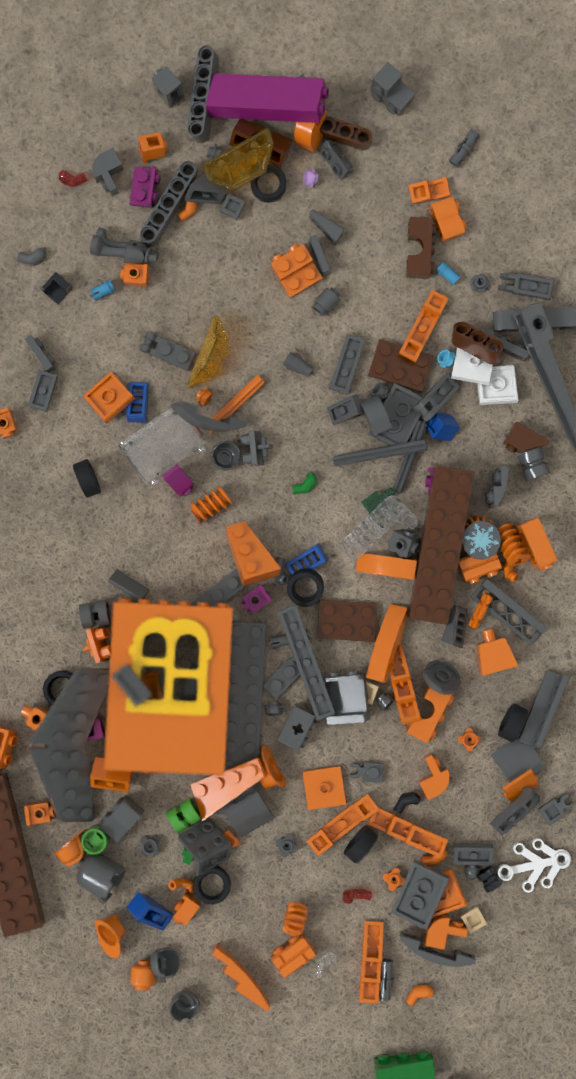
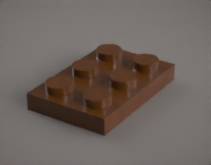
(395, 368)
(346, 620)

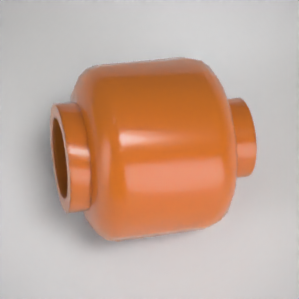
(142, 975)

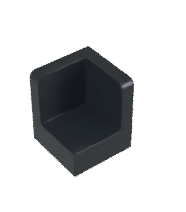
(56, 288)

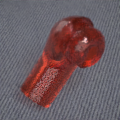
(71, 180)
(356, 893)

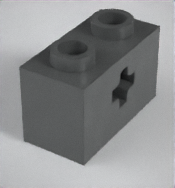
(167, 86)
(297, 716)

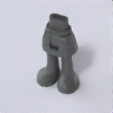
(131, 251)

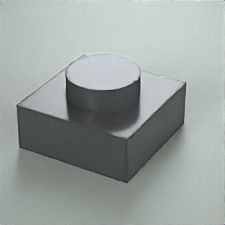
(232, 206)

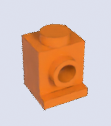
(152, 146)
(140, 279)
(10, 427)
(32, 808)
(185, 909)

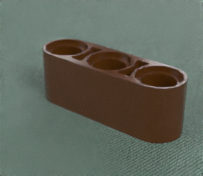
(354, 130)
(477, 343)

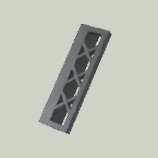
(514, 607)
(543, 709)

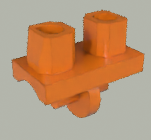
(96, 644)

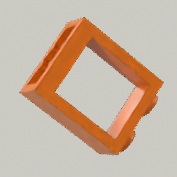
(537, 543)

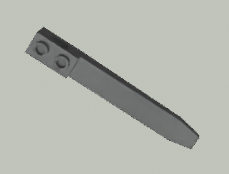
(544, 361)

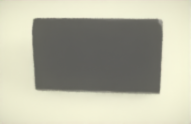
(128, 585)

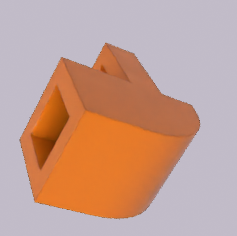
(308, 134)
(437, 781)
(439, 928)

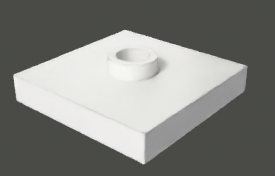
(471, 368)
(501, 388)

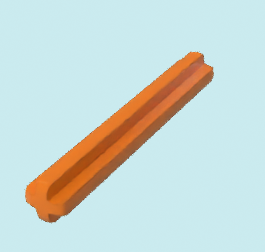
(239, 399)

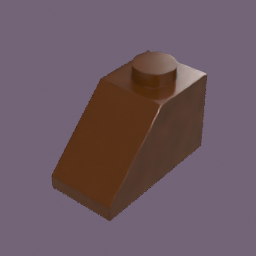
(523, 439)

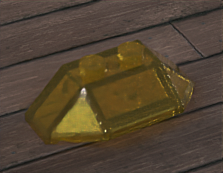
(241, 162)
(211, 356)

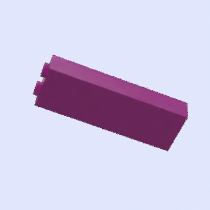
(267, 98)

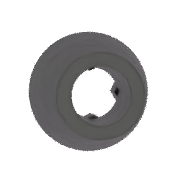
(297, 364)

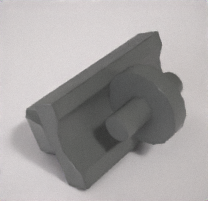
(258, 448)

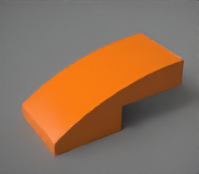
(429, 191)

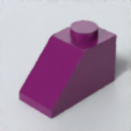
(179, 481)

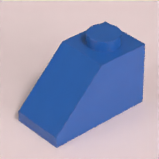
(149, 911)

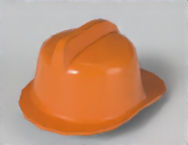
(273, 774)
(72, 851)
(109, 934)

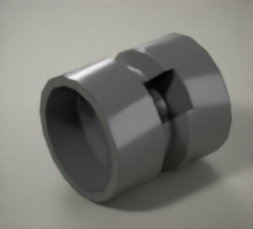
(533, 462)
(87, 614)

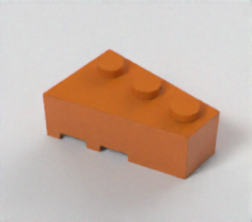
(250, 555)

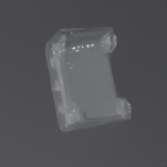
(162, 446)

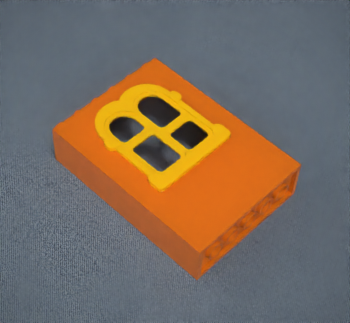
(168, 732)

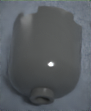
(99, 875)

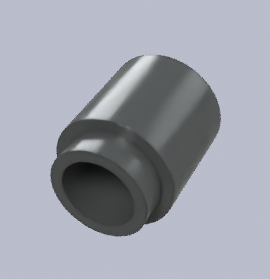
(326, 301)

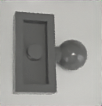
(472, 856)

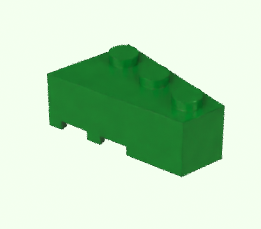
(404, 1066)

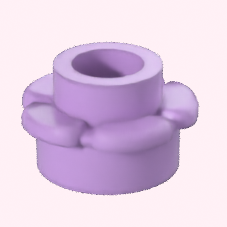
(310, 177)

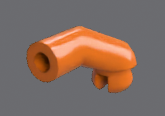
(509, 573)
(182, 882)
(419, 991)

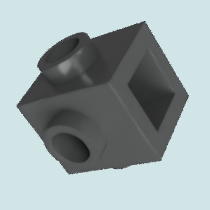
(405, 543)

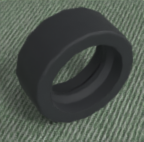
(276, 195)
(86, 478)
(294, 597)
(48, 682)
(513, 722)
(360, 844)
(212, 899)

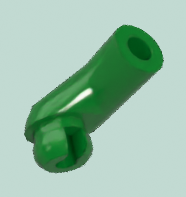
(307, 485)

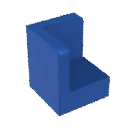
(442, 426)

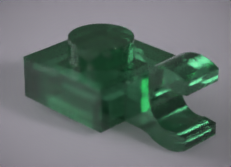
(375, 499)

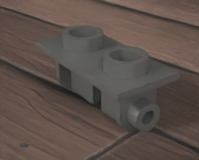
(340, 166)

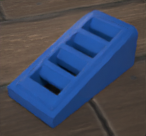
(138, 418)
(320, 552)

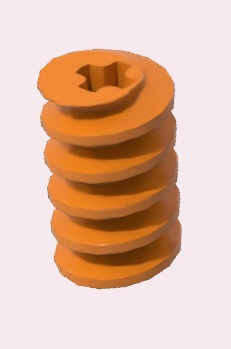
(210, 504)
(512, 546)

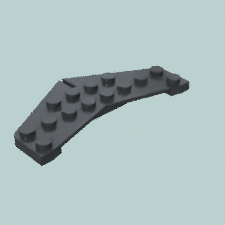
(64, 734)

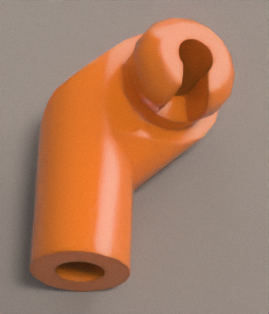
(190, 209)
(433, 860)

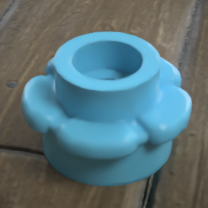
(446, 358)

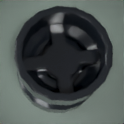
(489, 879)

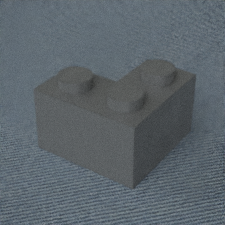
(390, 90)
(123, 817)

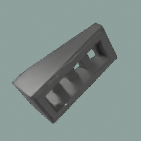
(329, 228)
(455, 630)

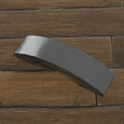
(189, 413)
(459, 959)

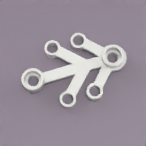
(537, 864)

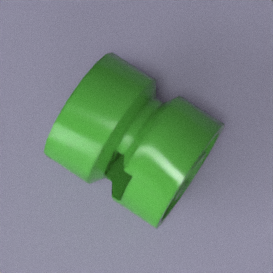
(188, 810)
(94, 840)

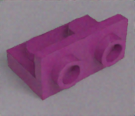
(143, 187)

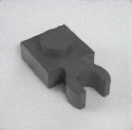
(371, 772)
(553, 810)

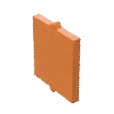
(515, 787)

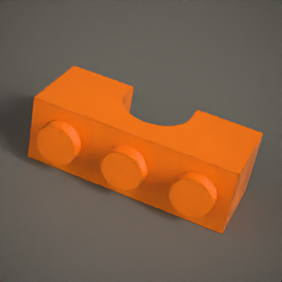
(425, 728)

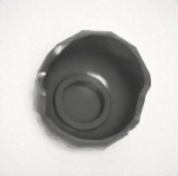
(219, 455)
(164, 968)
(178, 1006)

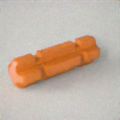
(480, 610)

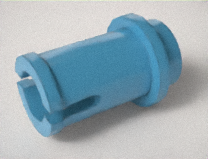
(448, 273)
(103, 289)

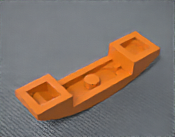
(423, 325)
(342, 823)

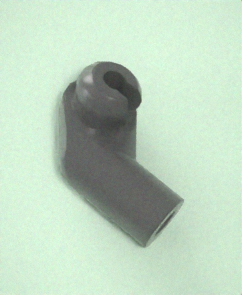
(34, 258)

